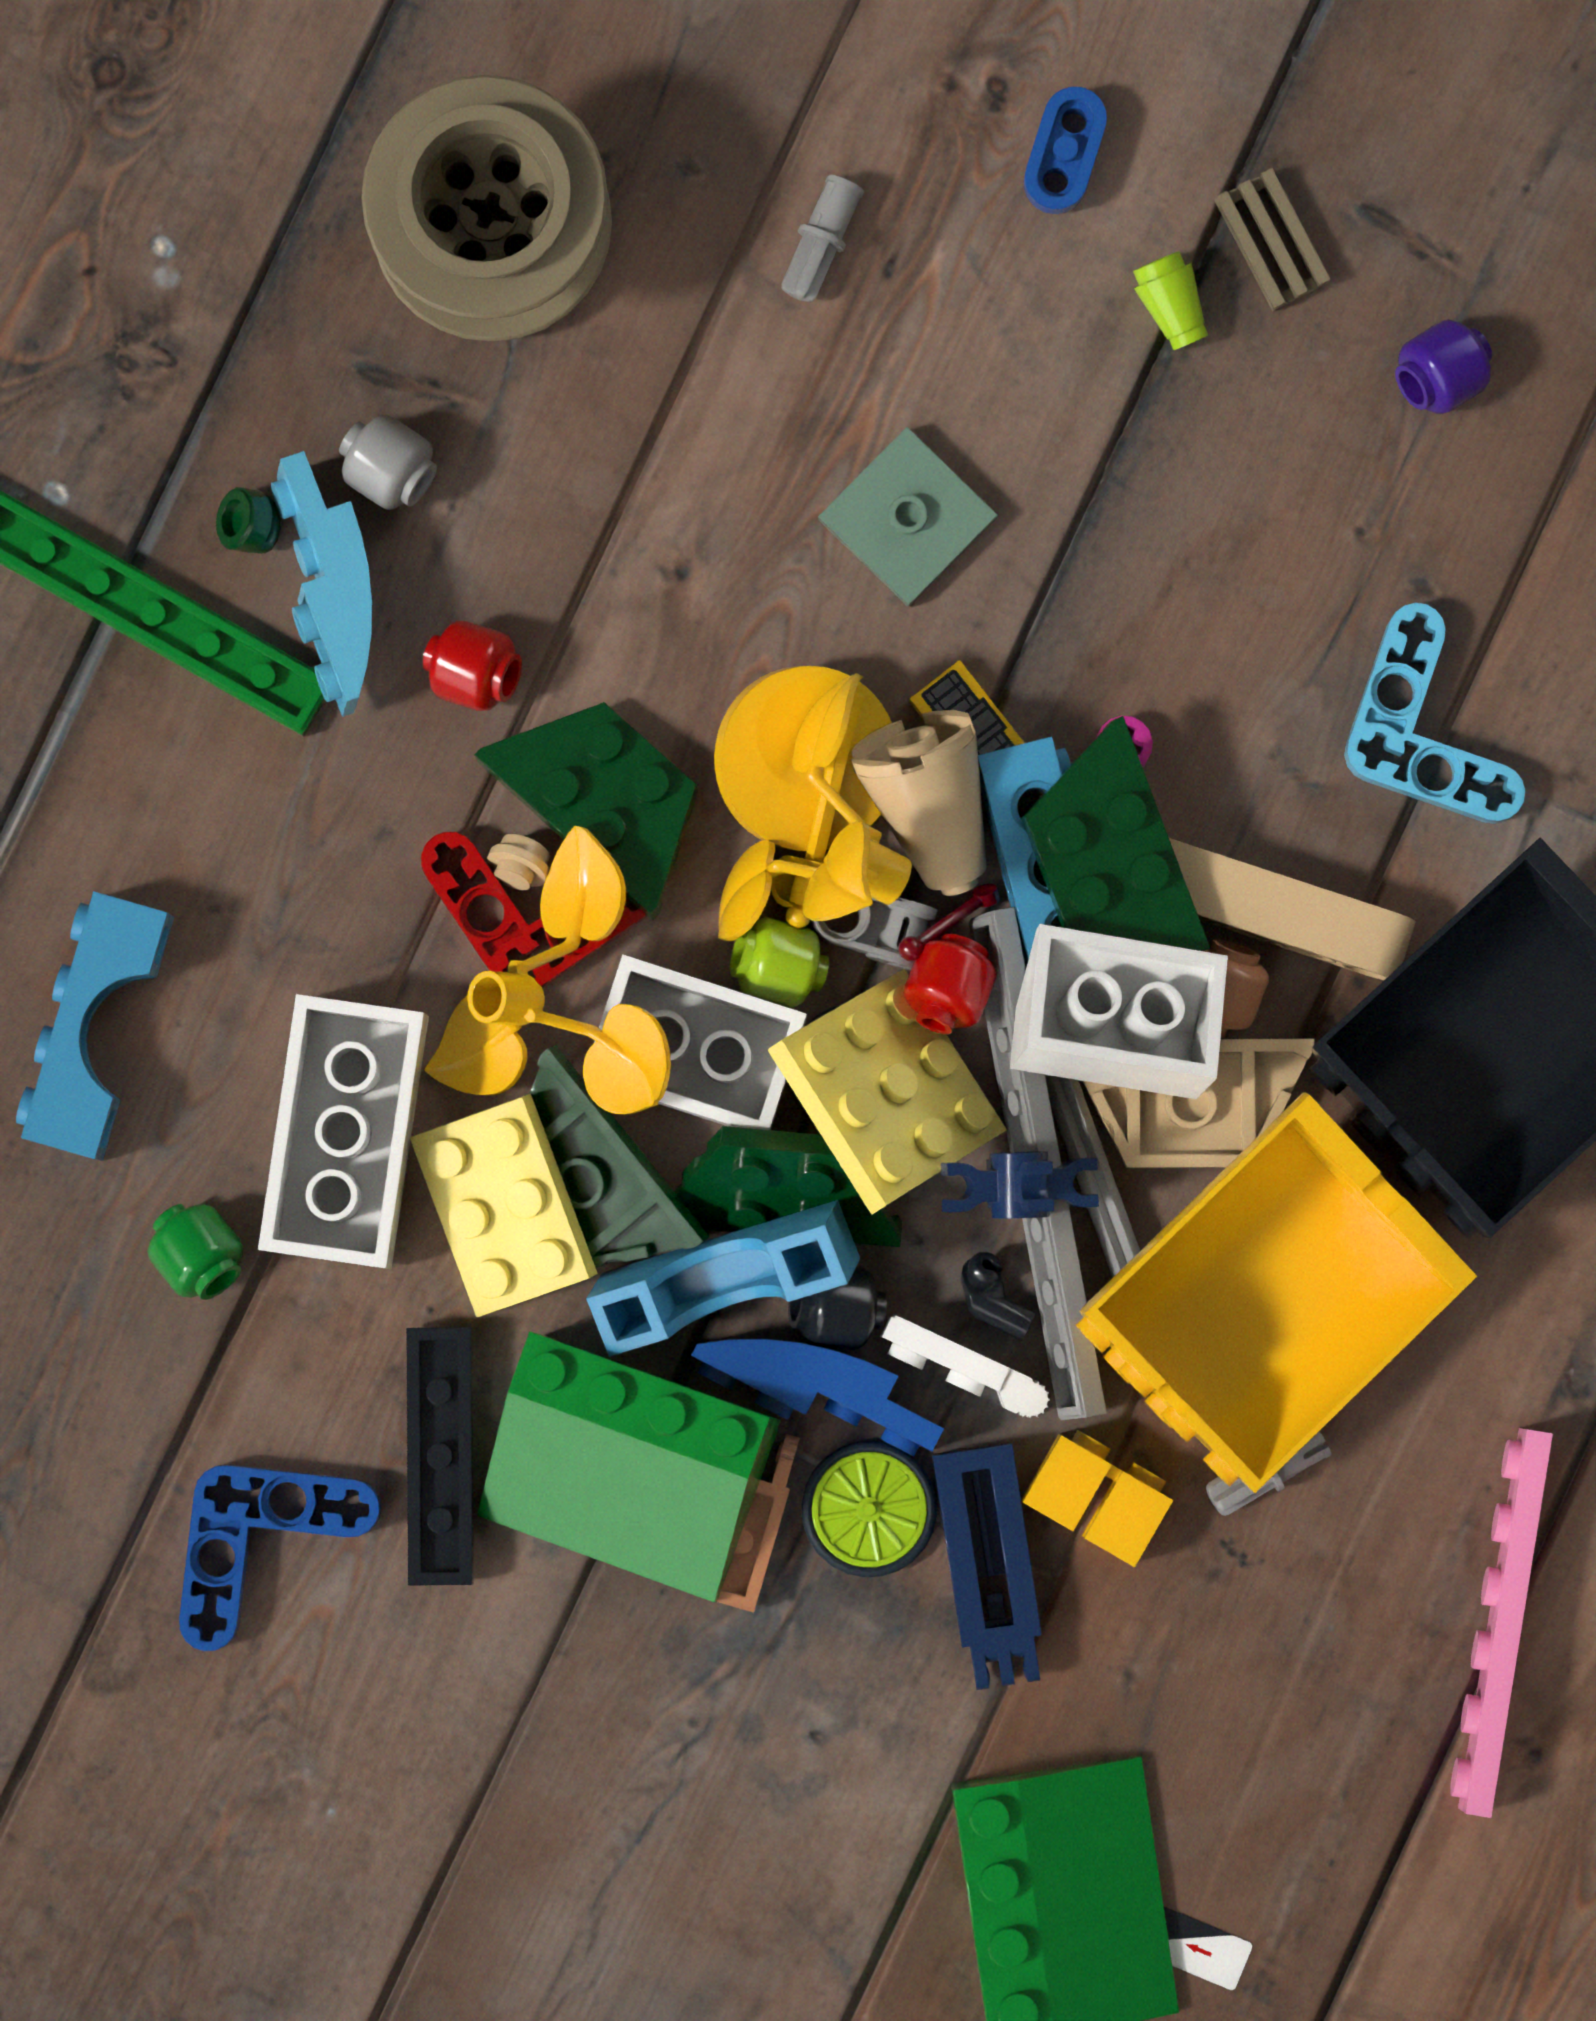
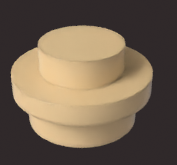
(519, 862)

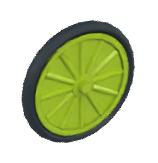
(869, 1509)

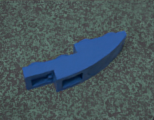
(794, 1372)

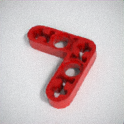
(513, 931)

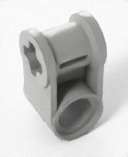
(879, 930)

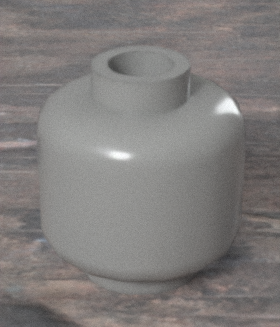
(387, 462)

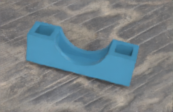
(115, 947)
(772, 1259)

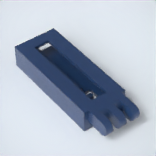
(988, 1539)

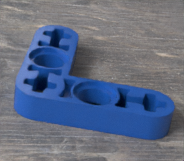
(235, 1529)

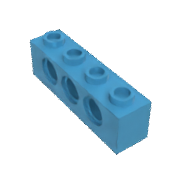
(1003, 780)

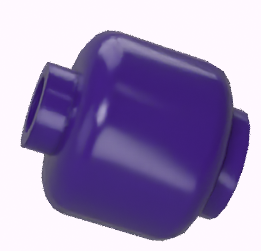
(1444, 367)

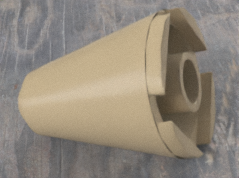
(929, 795)

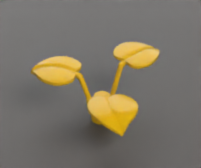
(856, 862)
(481, 1043)

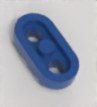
(1063, 151)

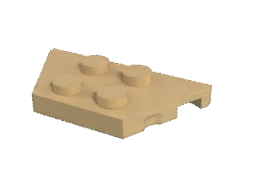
(1207, 1132)

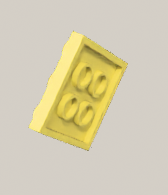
(886, 1092)

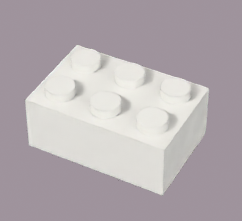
(714, 1043)

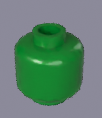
(195, 1251)

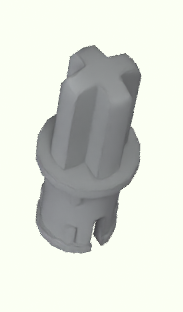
(821, 238)
(1231, 1498)

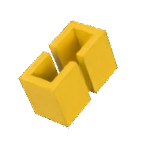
(1126, 1512)

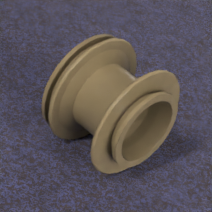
(476, 127)

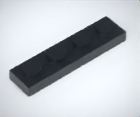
(440, 1456)

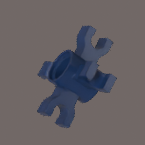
(1019, 1184)

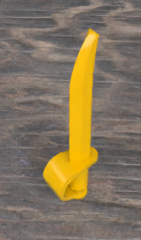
(788, 888)

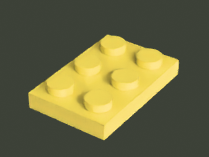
(503, 1205)

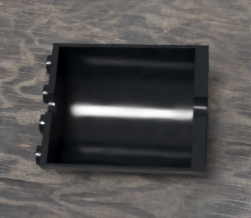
(1482, 1047)

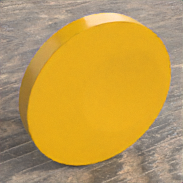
(757, 756)

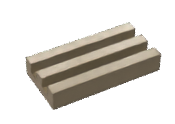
(1248, 192)

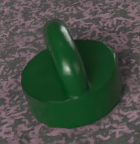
(248, 521)

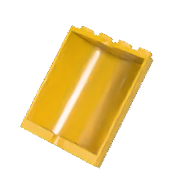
(1274, 1296)

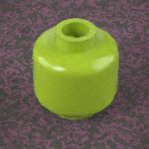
(779, 962)

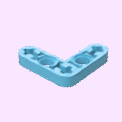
(1398, 725)

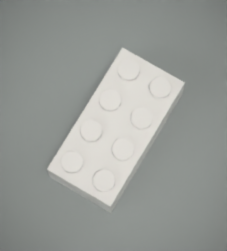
(343, 1131)

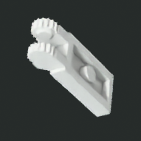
(968, 1368)

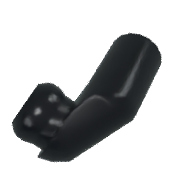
(987, 1298)

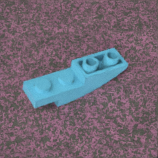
(338, 603)

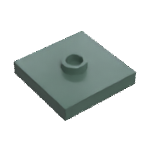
(907, 517)

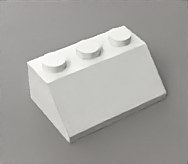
(1120, 1012)

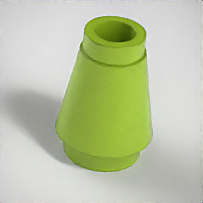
(1172, 299)

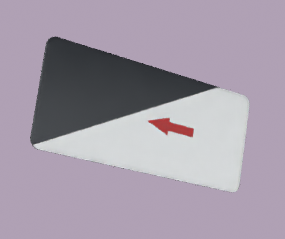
(1206, 1950)

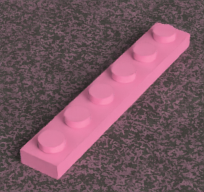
(1497, 1647)

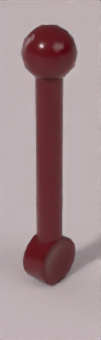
(983, 896)

